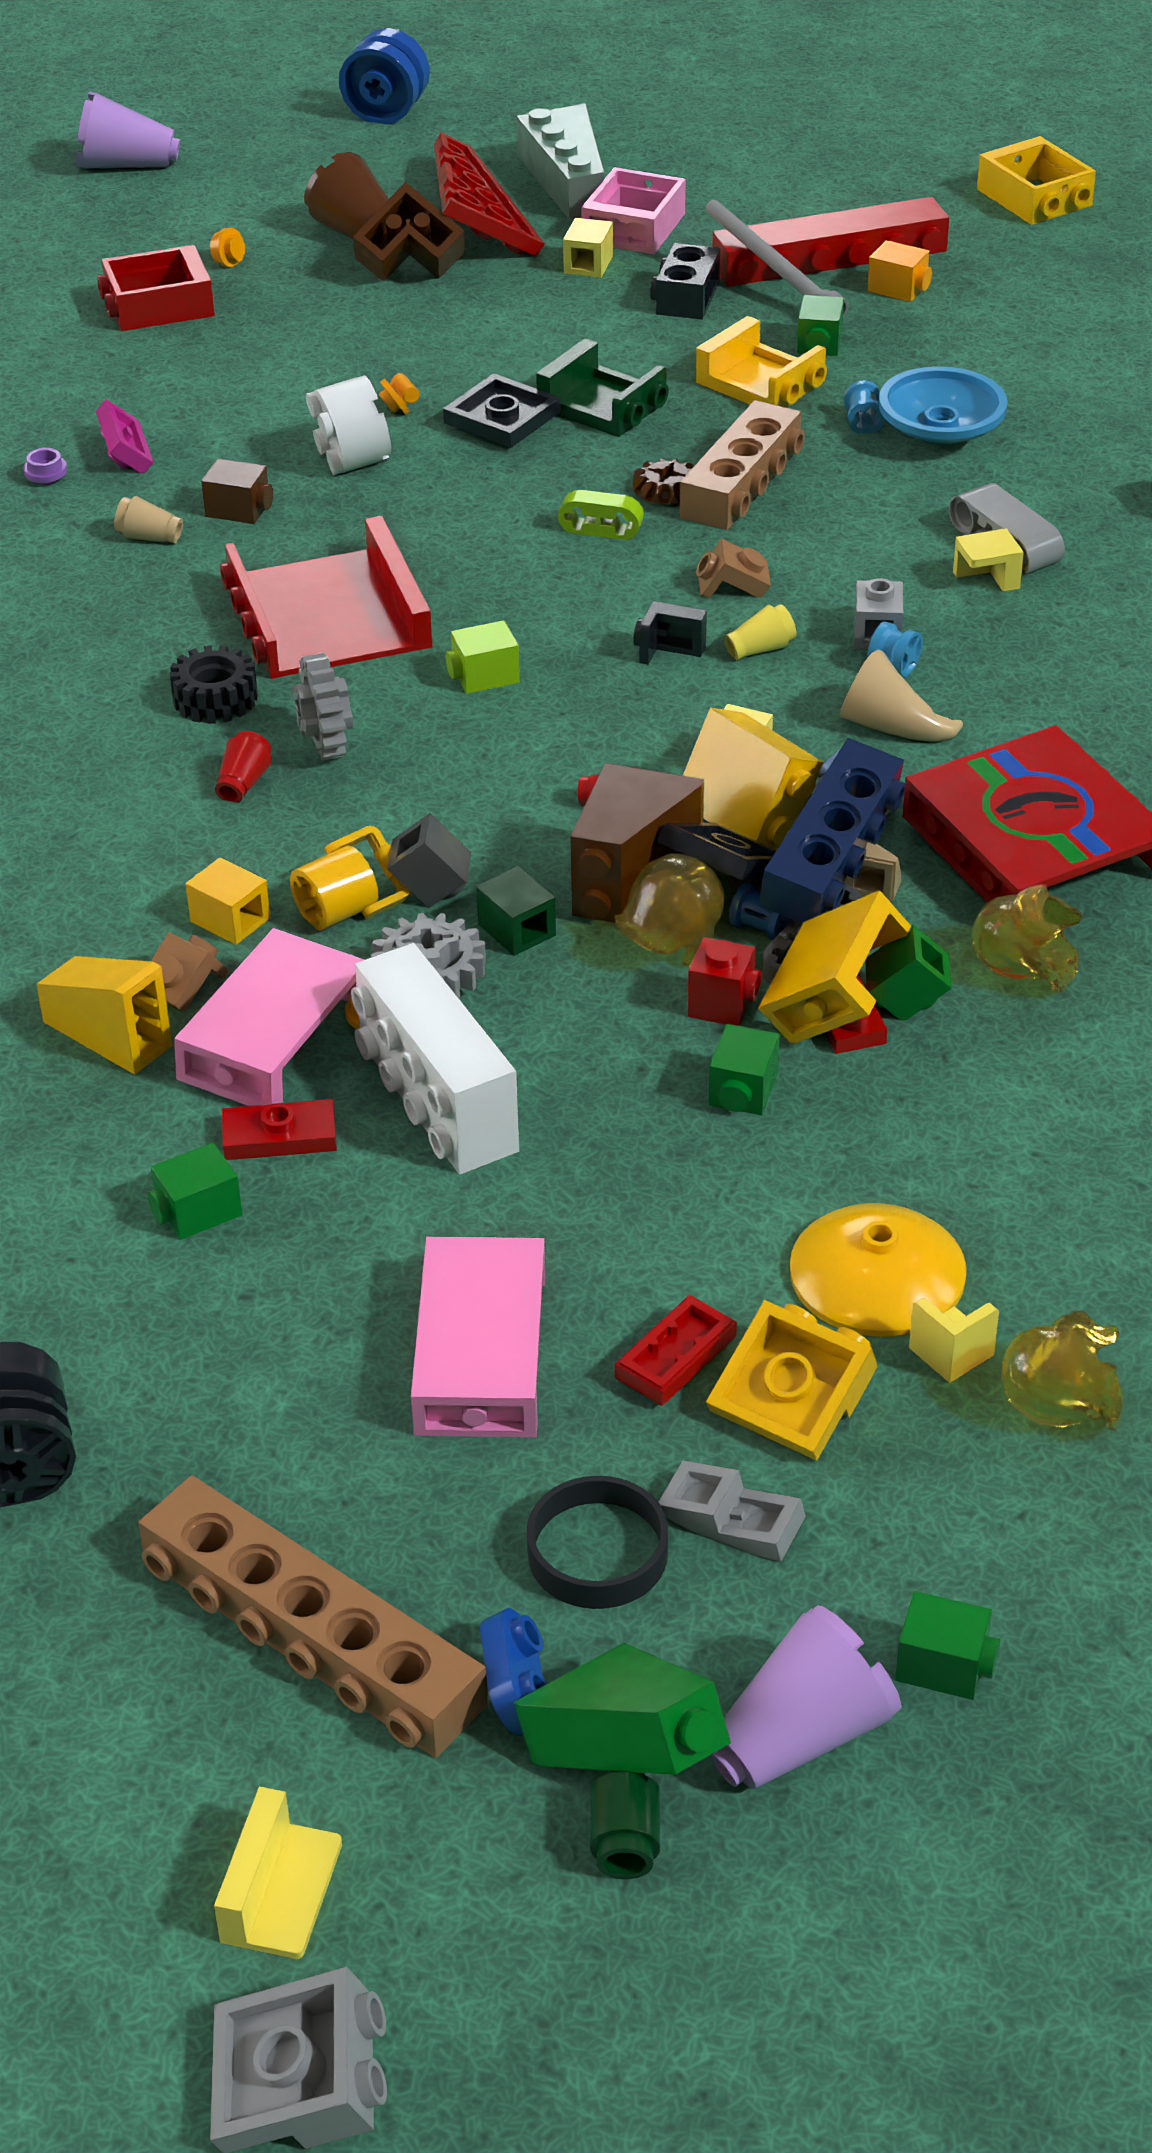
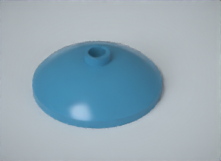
(942, 404)

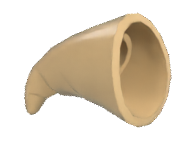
(889, 704)

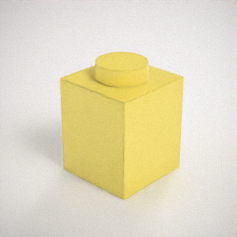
(588, 247)

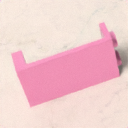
(262, 1018)
(478, 1337)

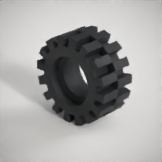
(213, 684)

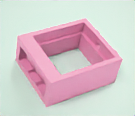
(639, 212)

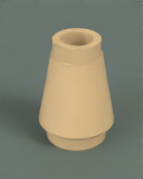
(146, 522)

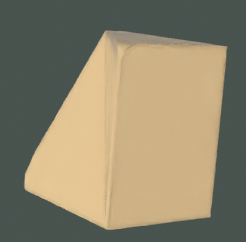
(878, 872)

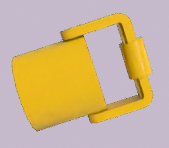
(343, 881)

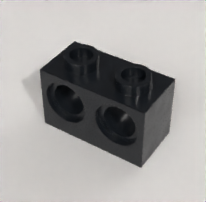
(686, 281)

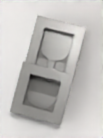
(719, 1507)

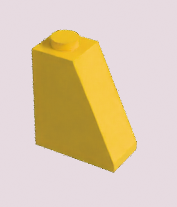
(109, 1008)

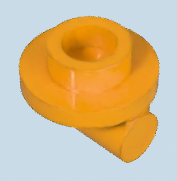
(399, 393)

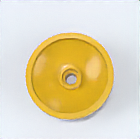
(872, 1264)

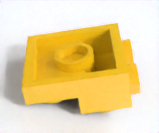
(793, 1378)

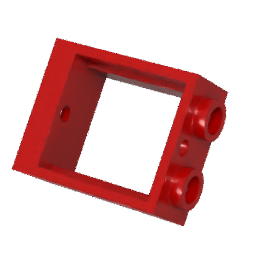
(156, 288)

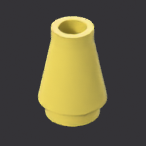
(763, 632)

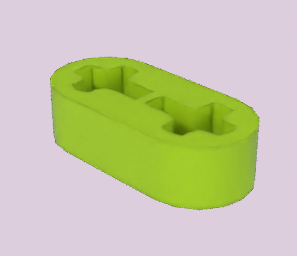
(600, 514)

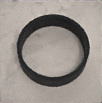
(607, 1592)

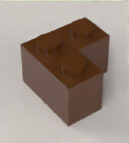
(405, 228)

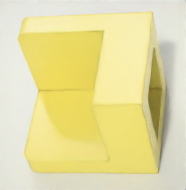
(990, 552)
(950, 1339)

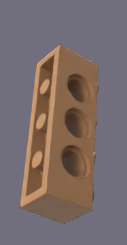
(741, 465)

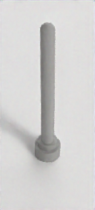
(768, 253)

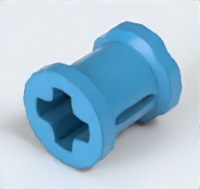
(863, 407)

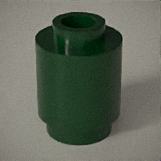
(625, 1824)

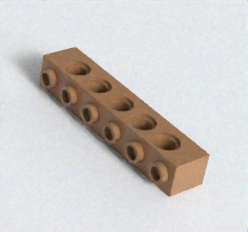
(314, 1616)

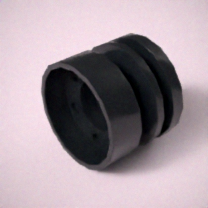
(34, 1425)

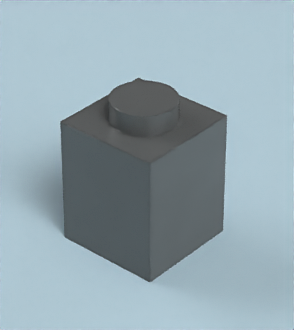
(429, 861)

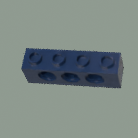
(832, 832)

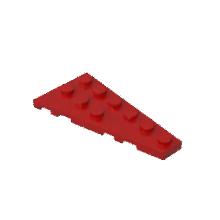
(478, 200)

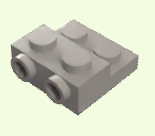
(297, 2063)

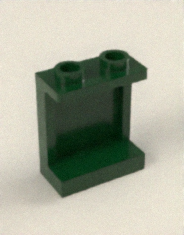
(601, 395)

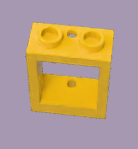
(1066, 180)

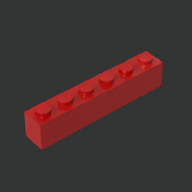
(834, 239)

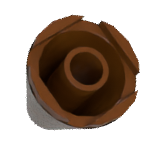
(344, 194)

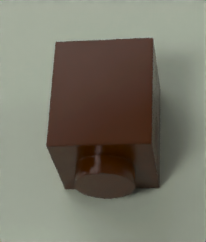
(236, 491)

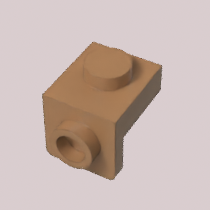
(734, 565)
(186, 967)

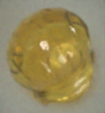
(672, 906)
(1025, 937)
(1056, 1374)

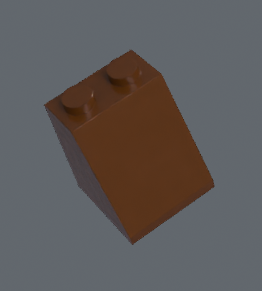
(621, 832)

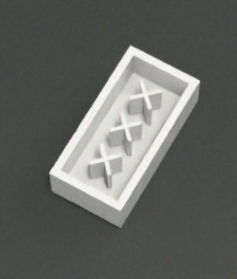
(436, 1058)

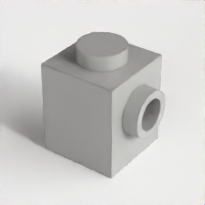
(875, 603)

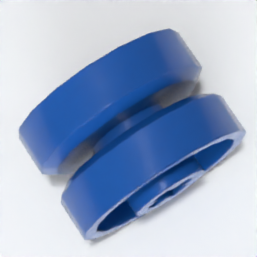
(384, 76)

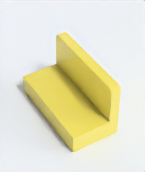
(275, 1880)

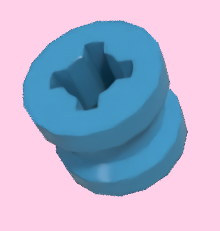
(900, 647)

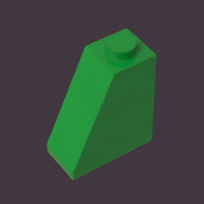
(624, 1716)

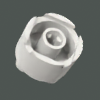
(349, 425)

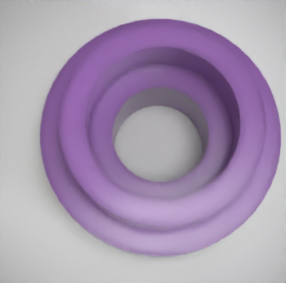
(44, 466)

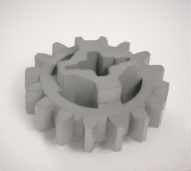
(322, 706)
(448, 947)

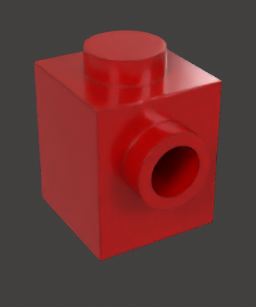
(722, 981)

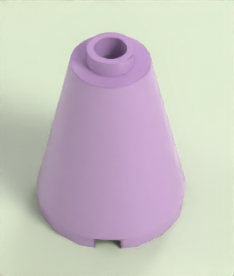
(122, 138)
(804, 1702)

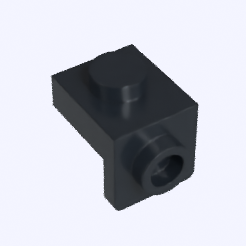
(670, 630)

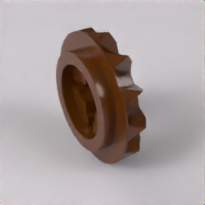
(648, 481)

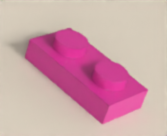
(124, 437)

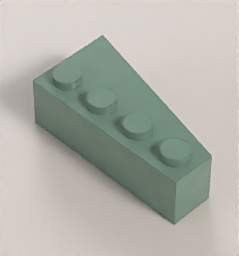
(561, 154)

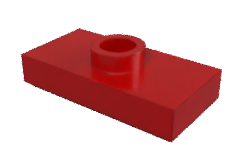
(278, 1129)
(675, 1350)

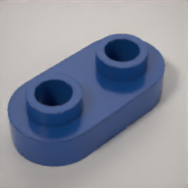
(511, 1662)

